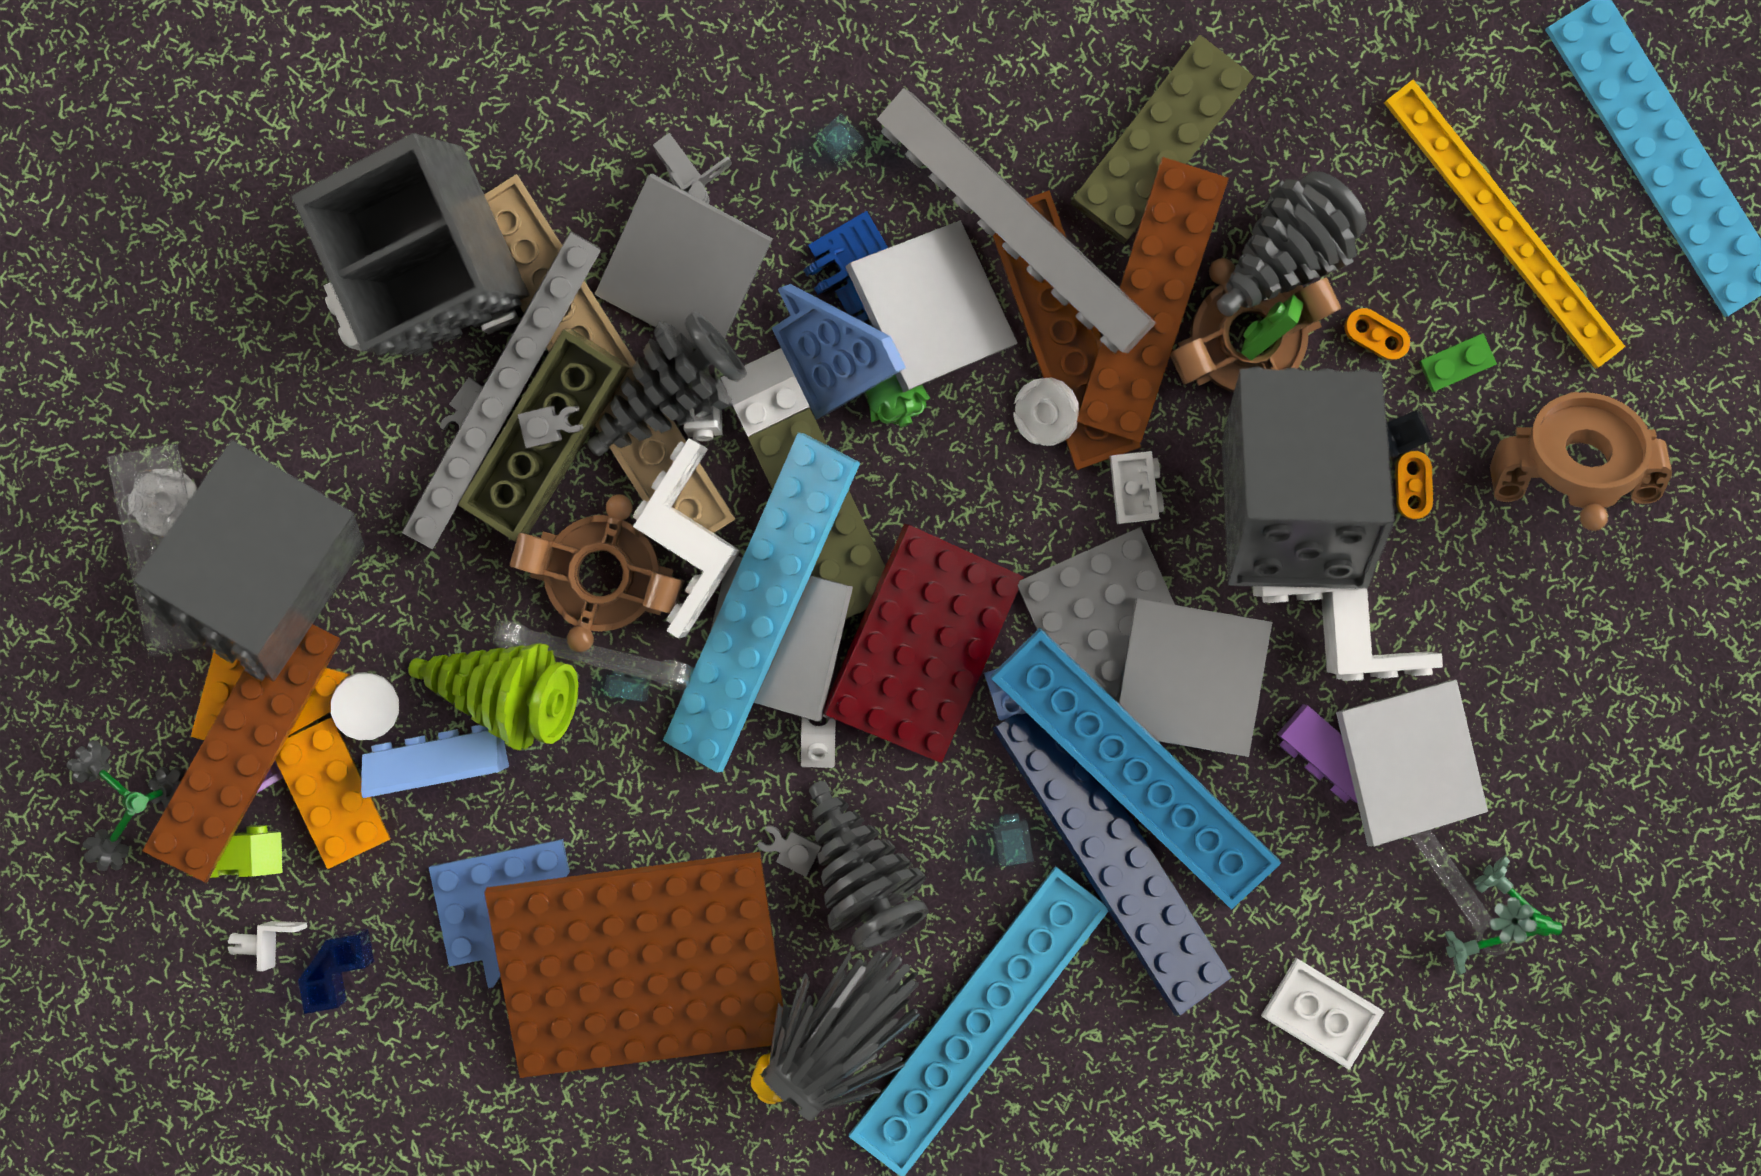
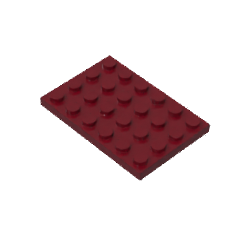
(922, 643)

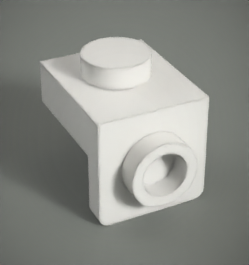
(706, 427)

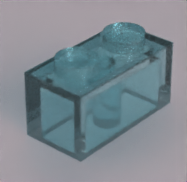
(626, 687)

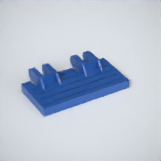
(846, 244)

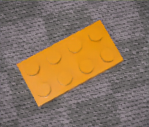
(329, 793)

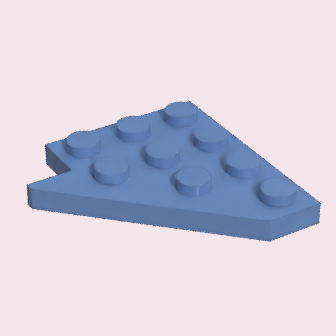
(832, 351)
(462, 902)

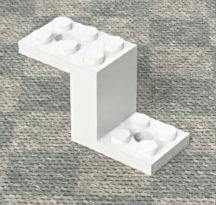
(685, 536)
(1349, 635)

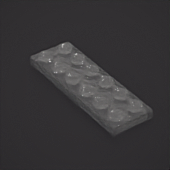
(149, 499)

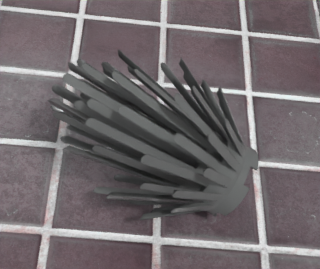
(839, 1035)

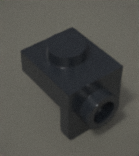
(1407, 433)

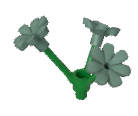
(1515, 921)

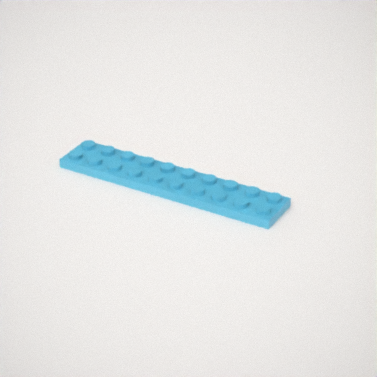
(1662, 151)
(761, 601)
(979, 1022)

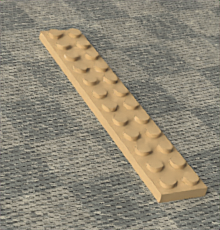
(533, 250)

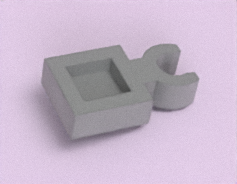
(462, 403)
(544, 425)
(795, 851)

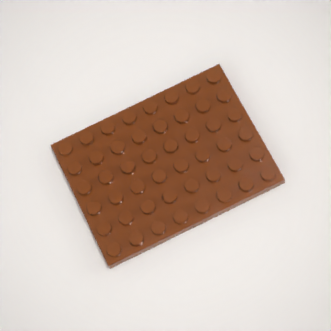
(637, 964)

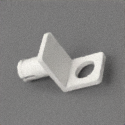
(263, 943)

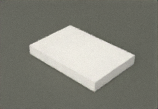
(1322, 1013)

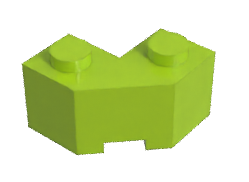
(251, 854)

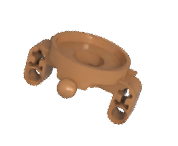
(1209, 351)
(1633, 454)
(558, 562)

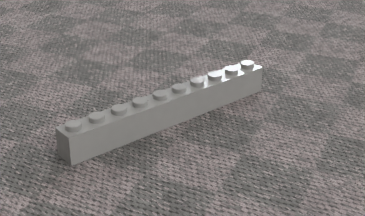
(1016, 222)
(501, 389)

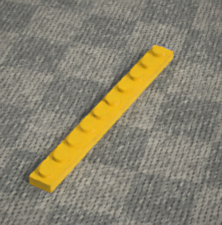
(1504, 224)

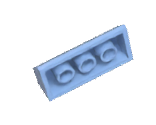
(431, 762)

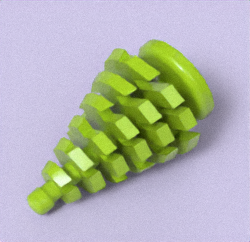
(508, 690)

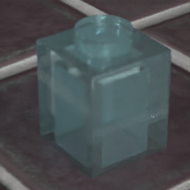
(840, 140)
(1012, 840)

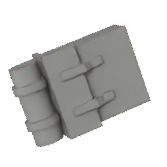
(683, 172)

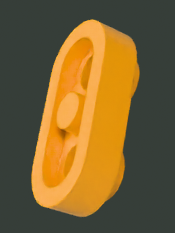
(1376, 334)
(1415, 485)

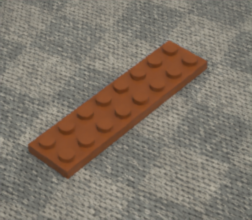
(1160, 283)
(1060, 343)
(237, 759)

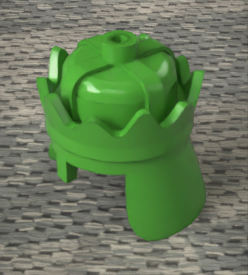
(893, 405)

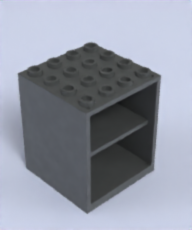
(411, 246)
(1306, 478)
(250, 562)

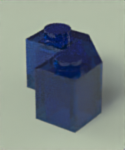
(322, 981)

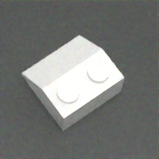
(766, 393)

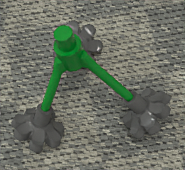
(93, 765)

